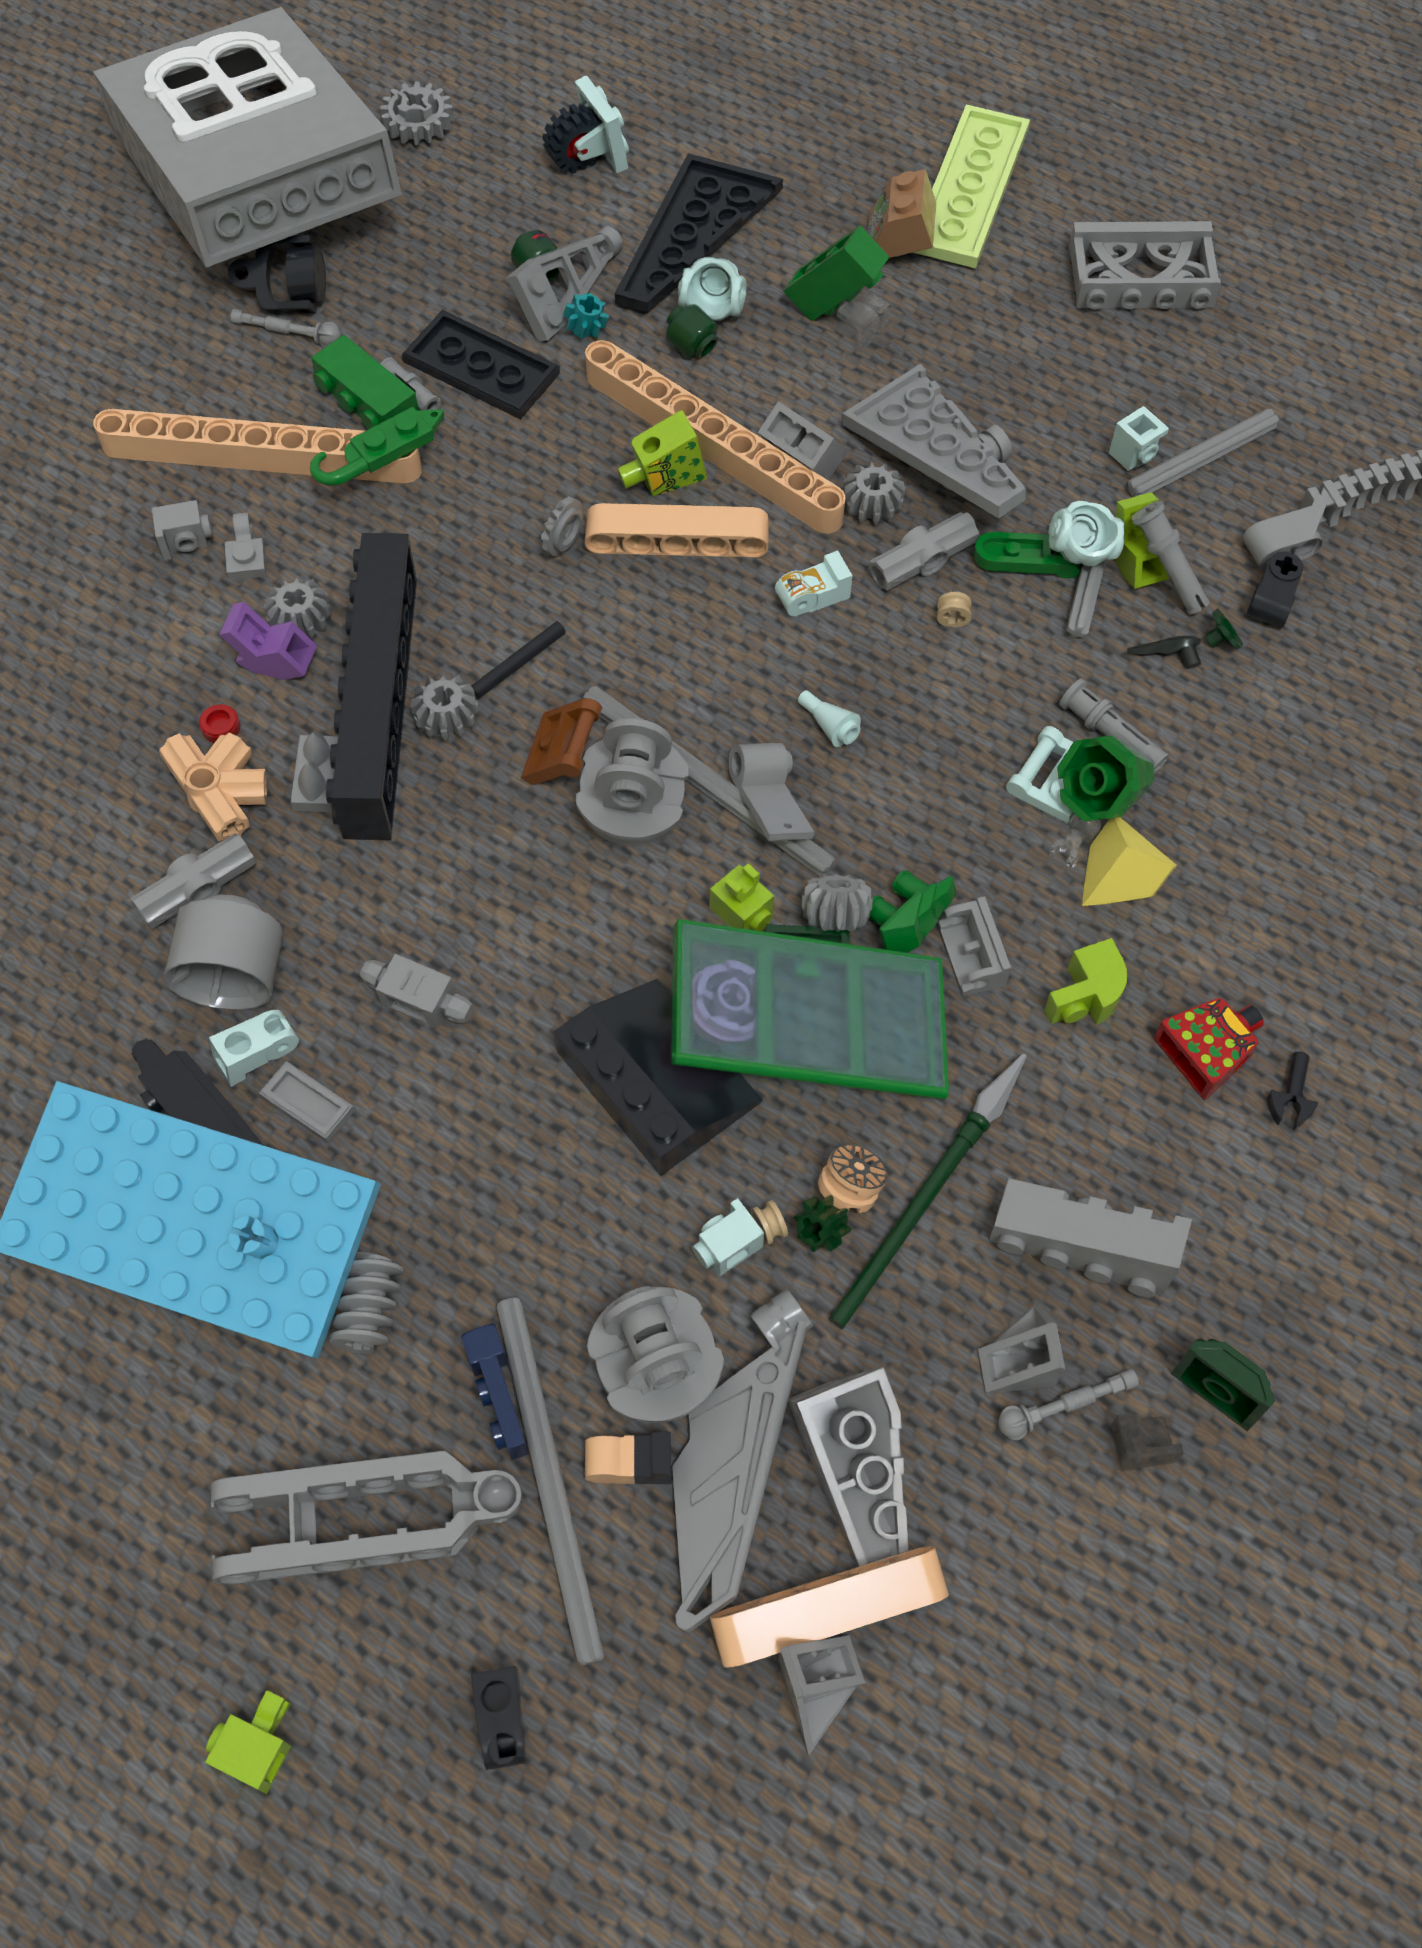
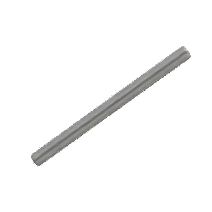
(721, 790)
(550, 1483)

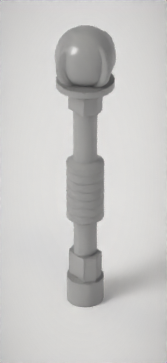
(323, 333)
(1019, 1420)

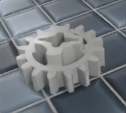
(413, 110)

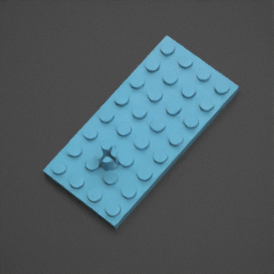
(187, 1218)

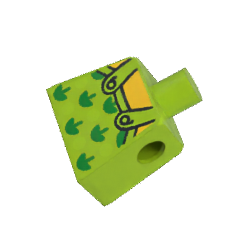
(665, 457)

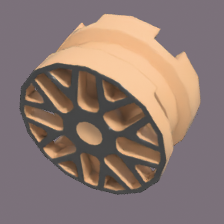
(852, 1179)

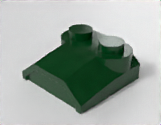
(1226, 1381)

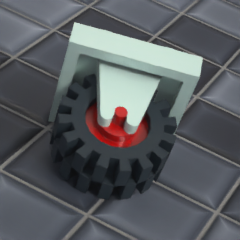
(587, 132)

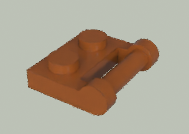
(561, 741)

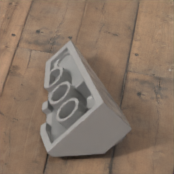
(856, 1452)

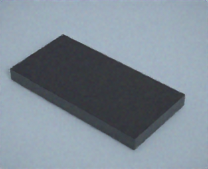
(481, 364)

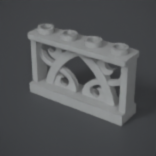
(1164, 243)

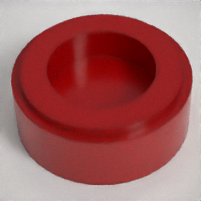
(219, 721)

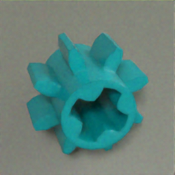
(585, 315)

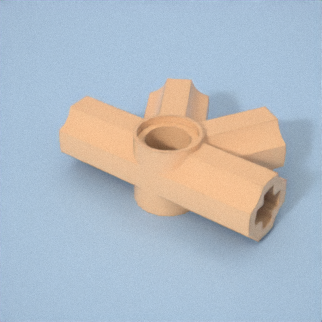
(216, 781)

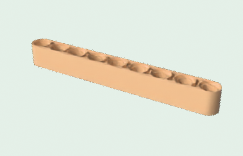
(719, 437)
(235, 444)

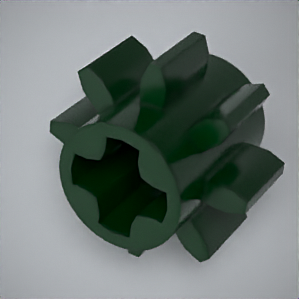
(822, 1223)

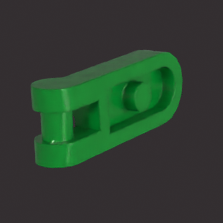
(1021, 554)

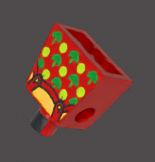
(1209, 1042)

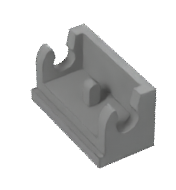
(974, 947)

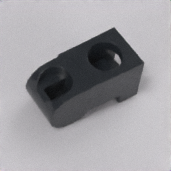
(499, 1717)

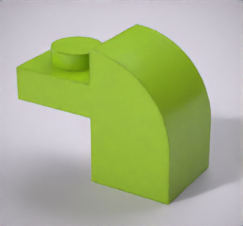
(1135, 561)
(1098, 985)

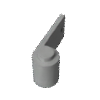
(760, 778)

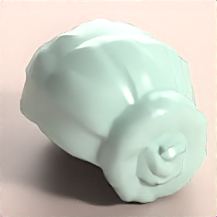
(713, 287)
(1086, 533)

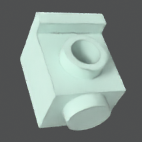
(1137, 438)
(728, 1239)

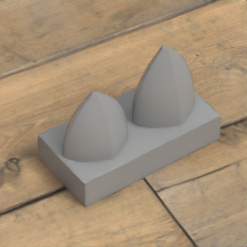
(312, 773)

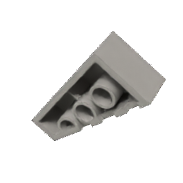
(1091, 1237)

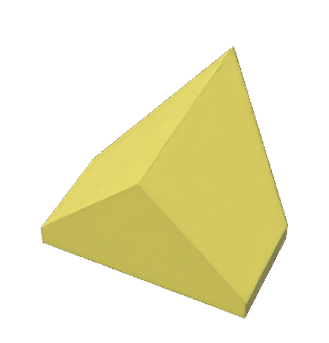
(1123, 866)

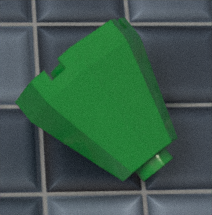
(1103, 778)

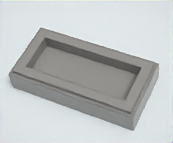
(306, 1102)

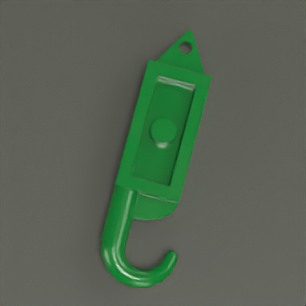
(381, 445)

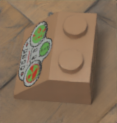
(904, 215)

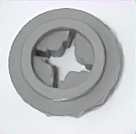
(562, 526)

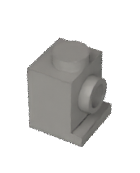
(181, 527)

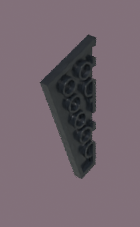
(695, 218)

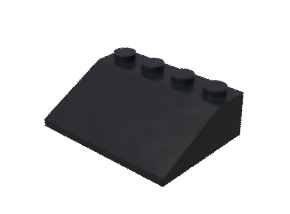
(626, 1064)

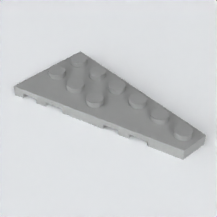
(937, 439)

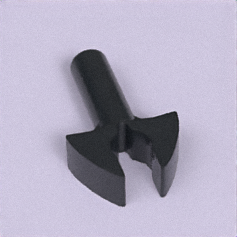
(1293, 1092)

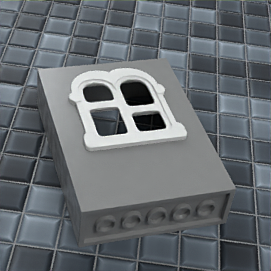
(265, 162)

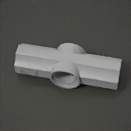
(923, 550)
(193, 879)

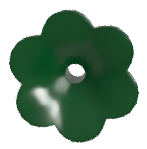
(1223, 631)

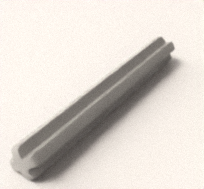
(1203, 453)

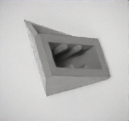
(1024, 1355)
(819, 1682)

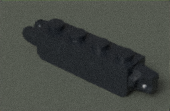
(184, 1092)

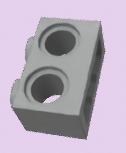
(802, 440)

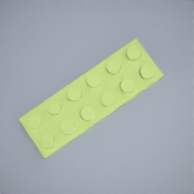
(974, 182)

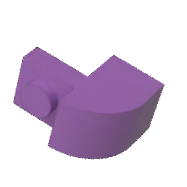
(264, 649)

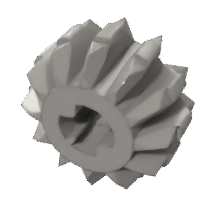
(873, 493)
(299, 603)
(444, 707)
(837, 902)

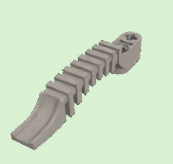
(1298, 531)

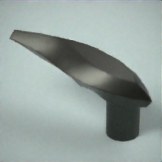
(1173, 645)

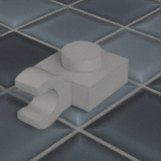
(246, 555)

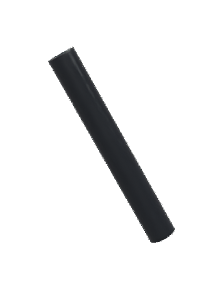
(518, 659)

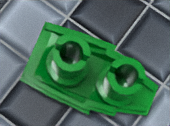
(908, 926)

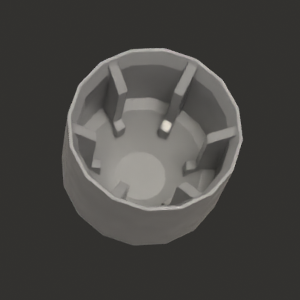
(224, 953)

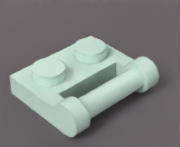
(1047, 797)

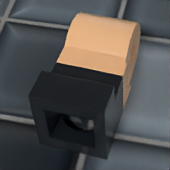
(629, 1459)

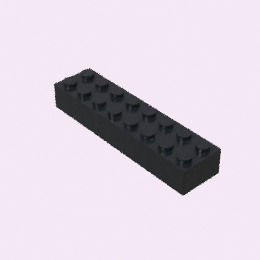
(373, 688)

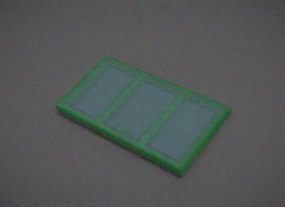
(808, 1010)

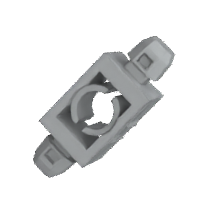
(416, 991)

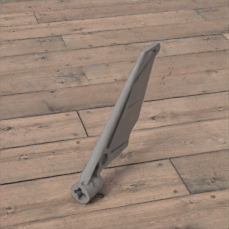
(729, 1460)

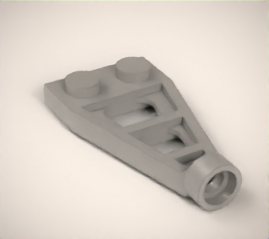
(535, 291)

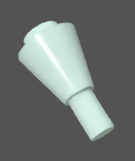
(837, 723)

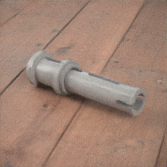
(1164, 543)
(1100, 716)

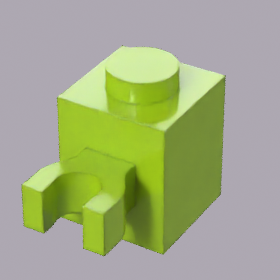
(742, 899)
(248, 1749)

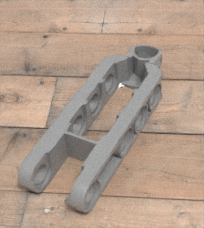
(476, 1501)

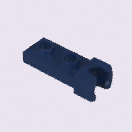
(487, 1358)

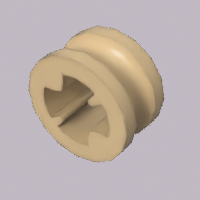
(954, 609)
(770, 1221)

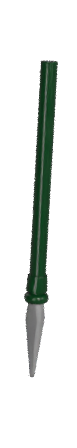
(988, 1107)

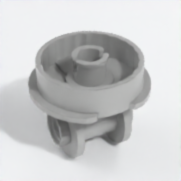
(632, 783)
(655, 1354)

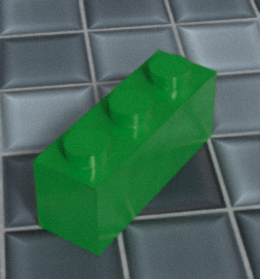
(837, 274)
(360, 383)

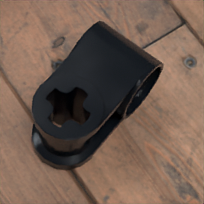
(1276, 590)

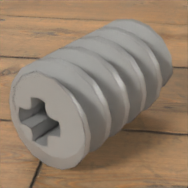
(364, 1304)

